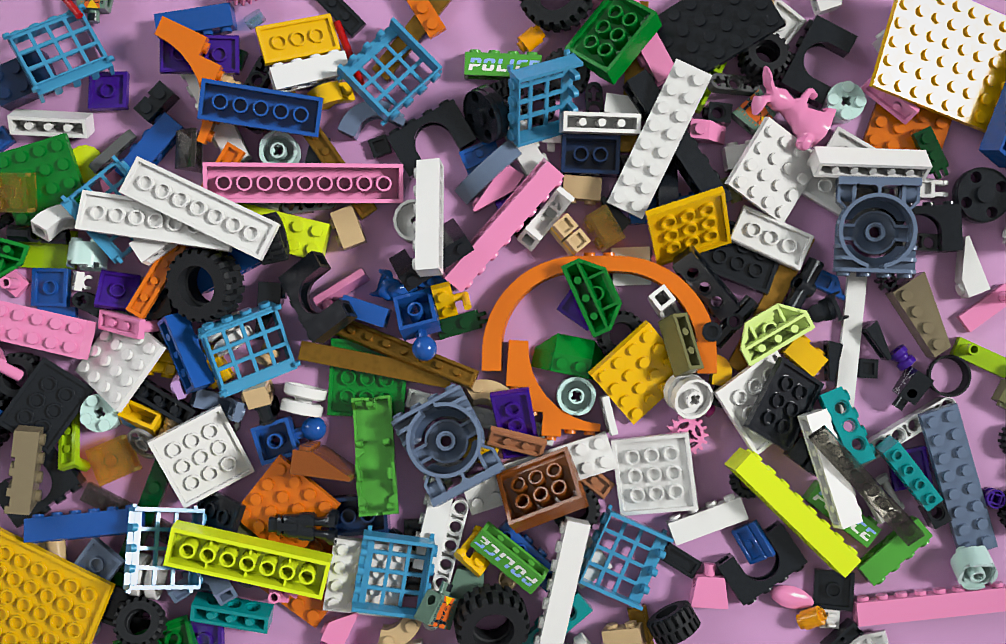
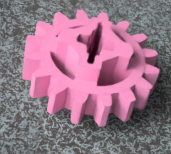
(690, 425)

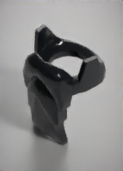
(826, 310)

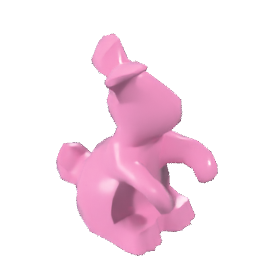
(806, 123)

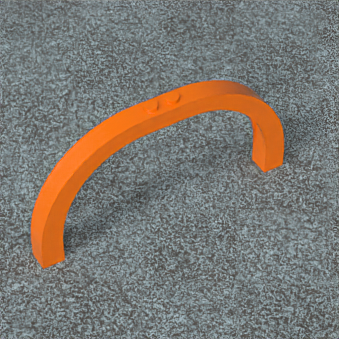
(497, 322)

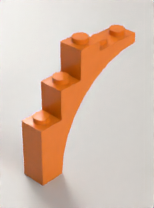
(192, 47)
(553, 419)

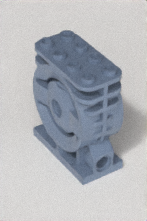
(901, 258)
(410, 430)

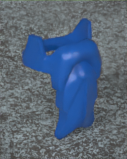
(390, 287)

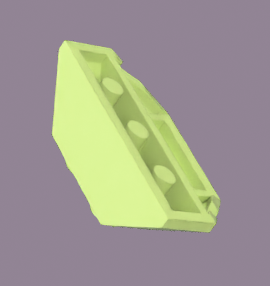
(772, 331)

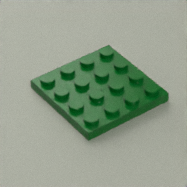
(54, 168)
(355, 384)

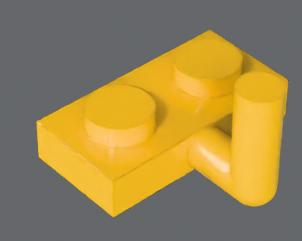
(446, 300)

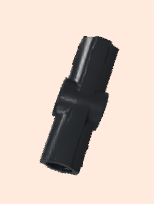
(24, 233)
(803, 284)
(747, 307)

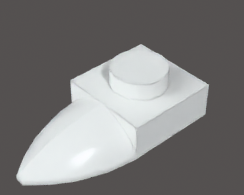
(873, 637)

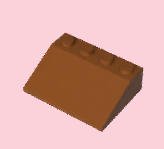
(320, 462)
(541, 490)

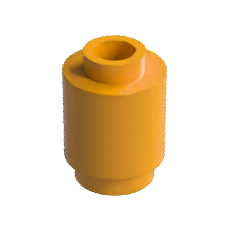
(530, 39)
(811, 618)

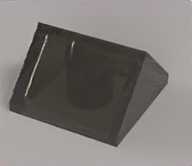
(188, 150)

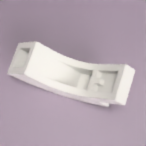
(545, 218)
(51, 222)
(663, 302)

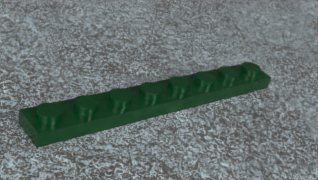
(151, 497)

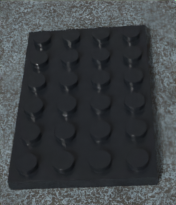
(716, 30)

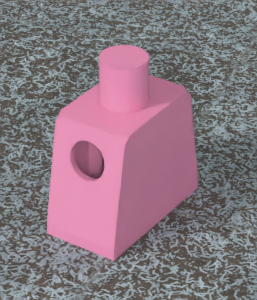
(708, 589)

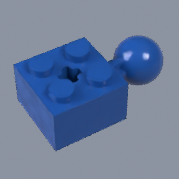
(417, 319)
(311, 429)

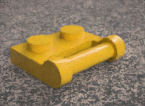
(476, 562)

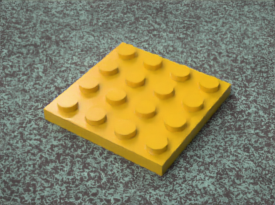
(687, 222)
(635, 372)

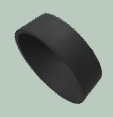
(966, 375)

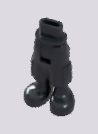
(303, 526)

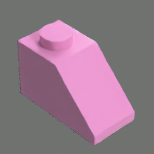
(707, 131)
(338, 628)

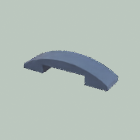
(487, 171)

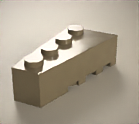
(920, 314)
(25, 470)

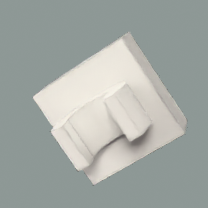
(551, 143)
(78, 281)
(833, 619)

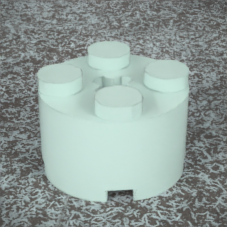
(853, 98)
(277, 140)
(86, 255)
(586, 397)
(92, 416)
(973, 567)

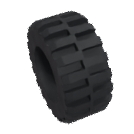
(556, 19)
(184, 288)
(491, 601)

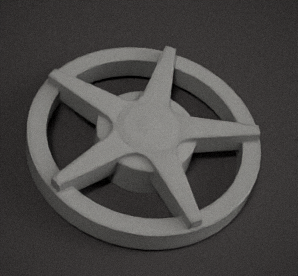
(141, 442)

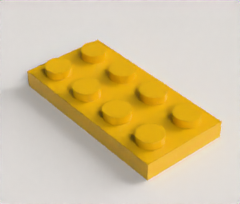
(297, 39)

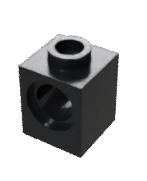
(725, 110)
(939, 519)

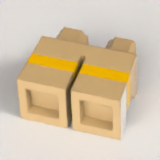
(563, 233)

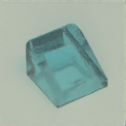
(254, 19)

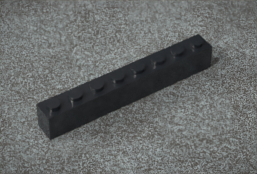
(687, 158)

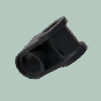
(89, 305)
(268, 412)

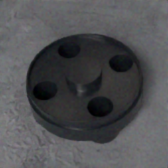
(486, 113)
(980, 194)

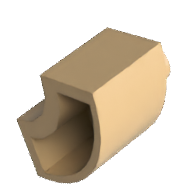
(481, 391)
(399, 632)

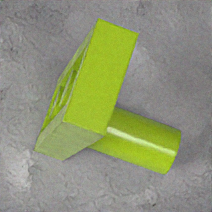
(979, 357)
(69, 448)

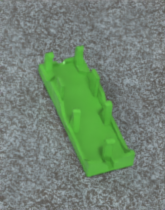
(375, 456)

